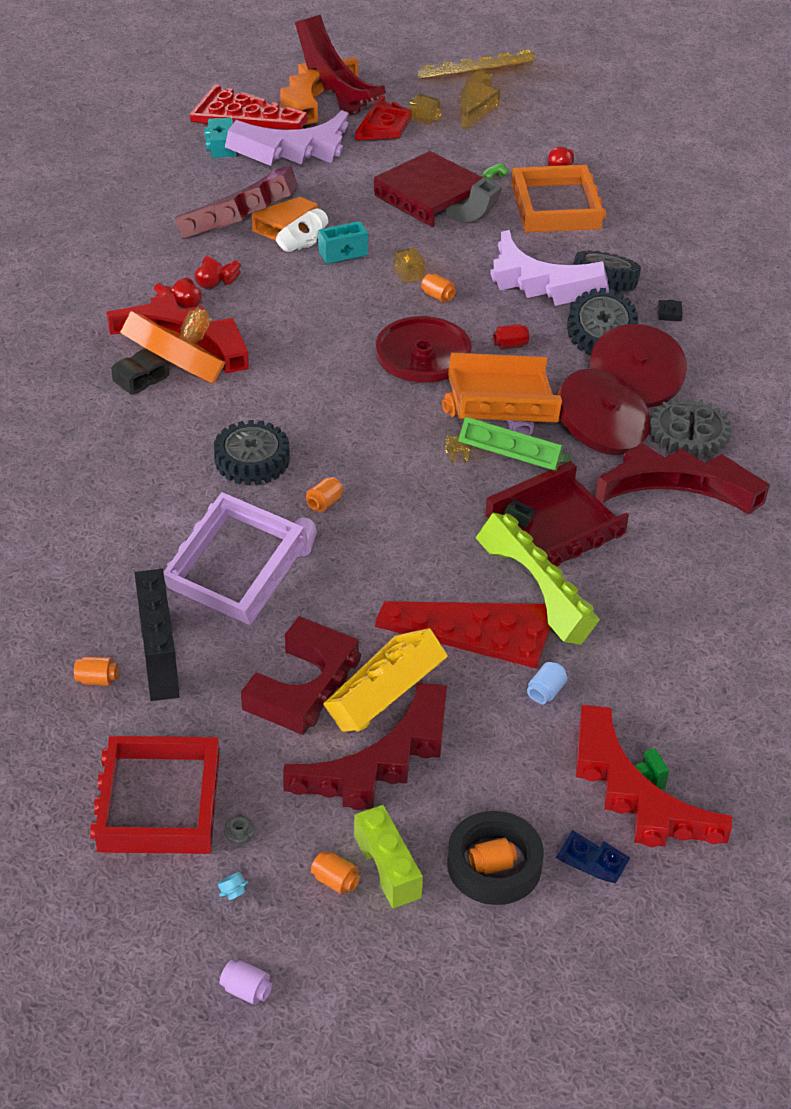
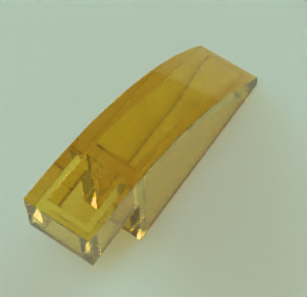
(477, 98)

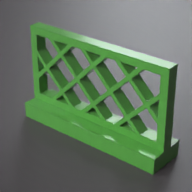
(512, 444)

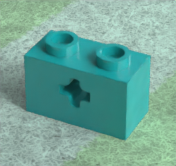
(216, 137)
(343, 242)

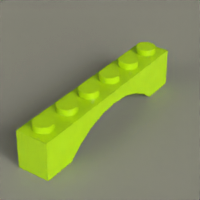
(566, 611)

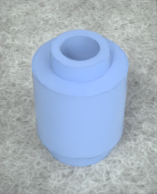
(547, 682)

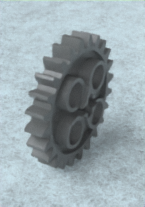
(672, 423)

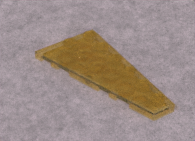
(484, 62)

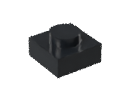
(670, 310)
(522, 512)

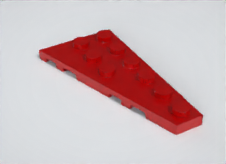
(248, 109)
(492, 629)

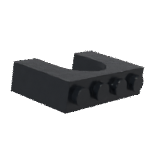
(157, 635)

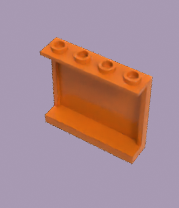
(502, 387)

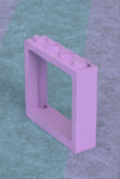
(266, 582)

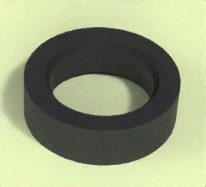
(495, 825)

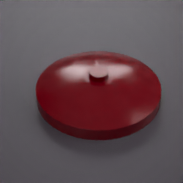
(420, 348)
(644, 359)
(603, 411)

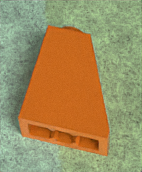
(276, 217)

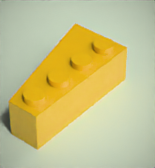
(384, 678)

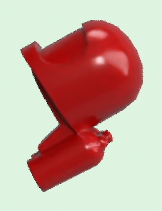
(560, 157)
(211, 273)
(184, 292)

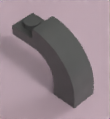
(482, 198)

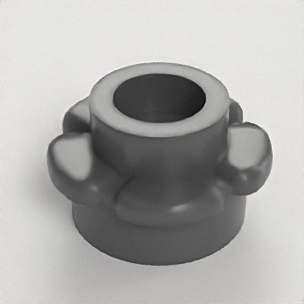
(242, 836)

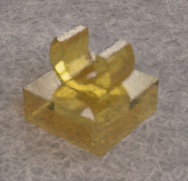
(453, 447)

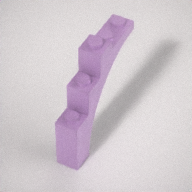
(296, 145)
(540, 278)

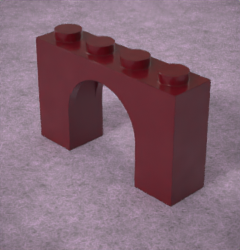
(300, 705)

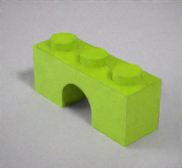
(396, 867)

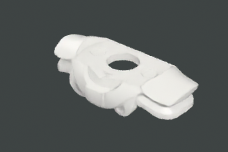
(292, 238)

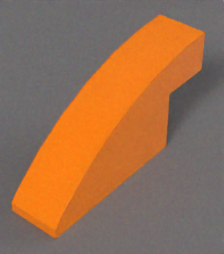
(172, 347)

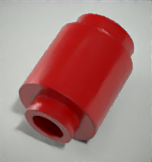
(511, 336)

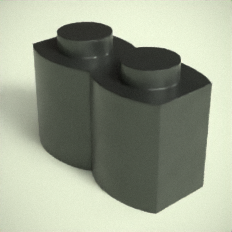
(140, 371)

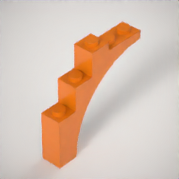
(306, 87)

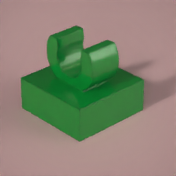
(654, 768)

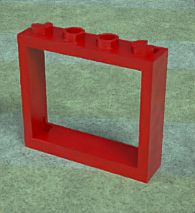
(151, 838)

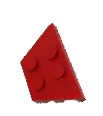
(384, 121)

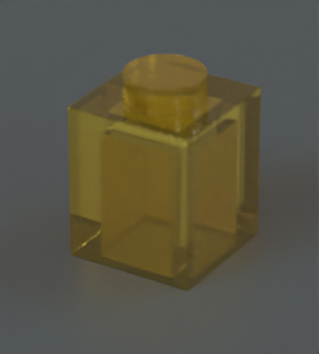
(425, 109)
(409, 265)

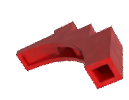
(220, 338)
(628, 791)

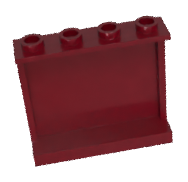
(425, 186)
(567, 514)

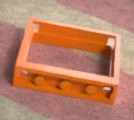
(557, 219)

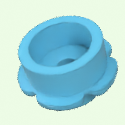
(232, 886)

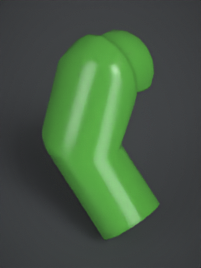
(498, 169)

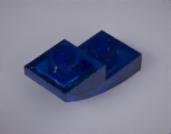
(600, 862)

